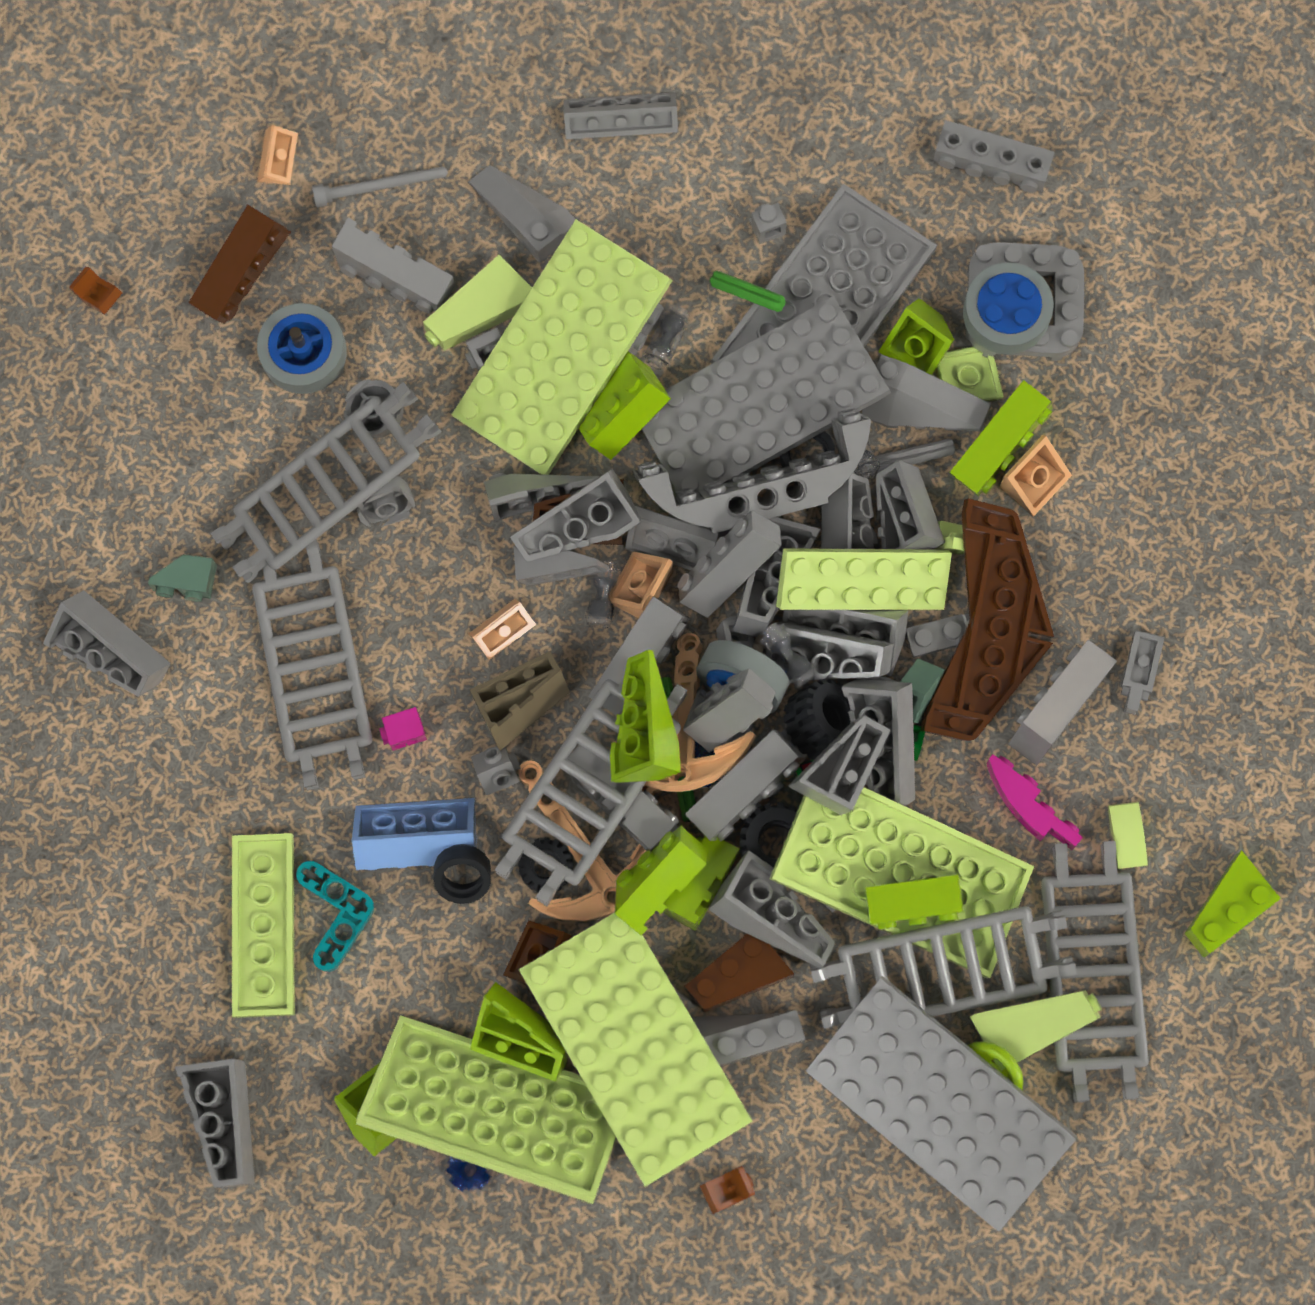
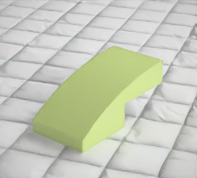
(1128, 833)

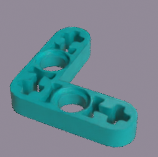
(345, 916)

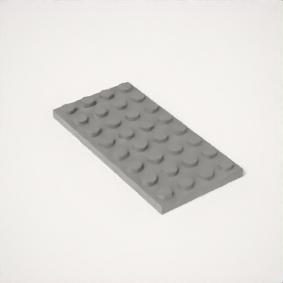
(848, 254)
(764, 399)
(941, 1103)

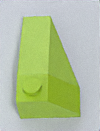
(646, 735)

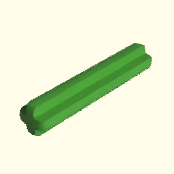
(747, 291)

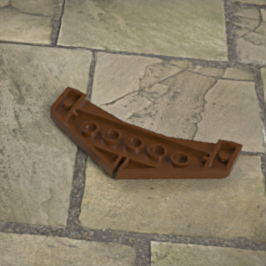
(1002, 612)

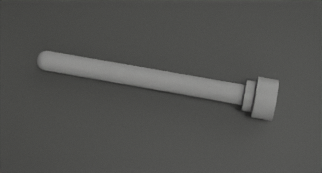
(325, 194)

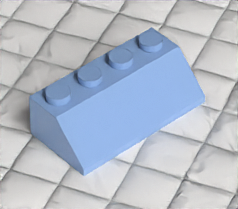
(410, 832)

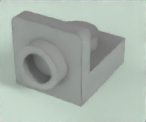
(481, 347)

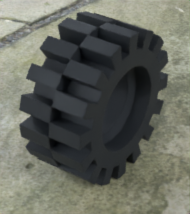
(552, 848)

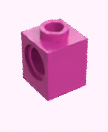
(402, 729)

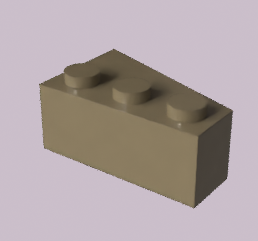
(519, 697)

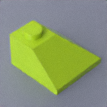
(919, 337)
(350, 1103)

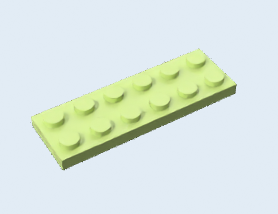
(863, 579)
(263, 925)

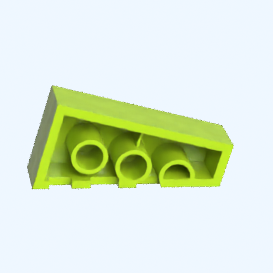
(1002, 438)

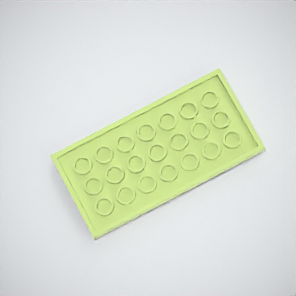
(561, 348)
(889, 843)
(635, 1047)
(488, 1111)

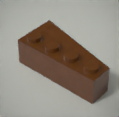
(238, 264)

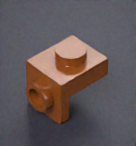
(95, 291)
(728, 1189)

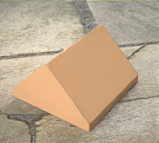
(1036, 476)
(639, 581)

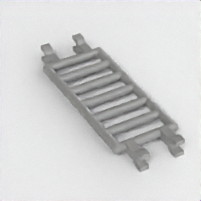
(243, 522)
(275, 671)
(543, 786)
(1132, 968)
(1040, 972)

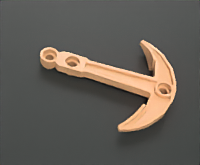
(706, 769)
(602, 880)

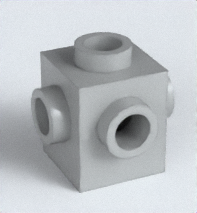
(496, 769)

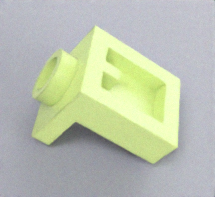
(952, 536)

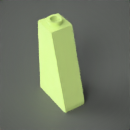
(478, 306)
(1036, 1024)

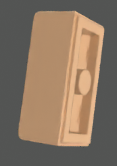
(277, 156)
(502, 628)

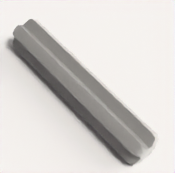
(918, 453)

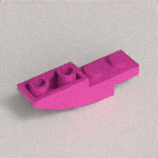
(1019, 796)

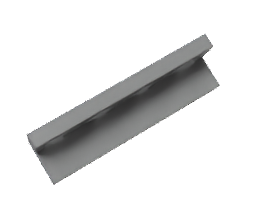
(623, 116)

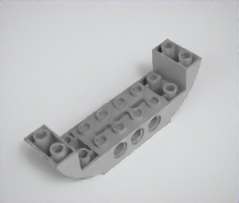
(813, 482)

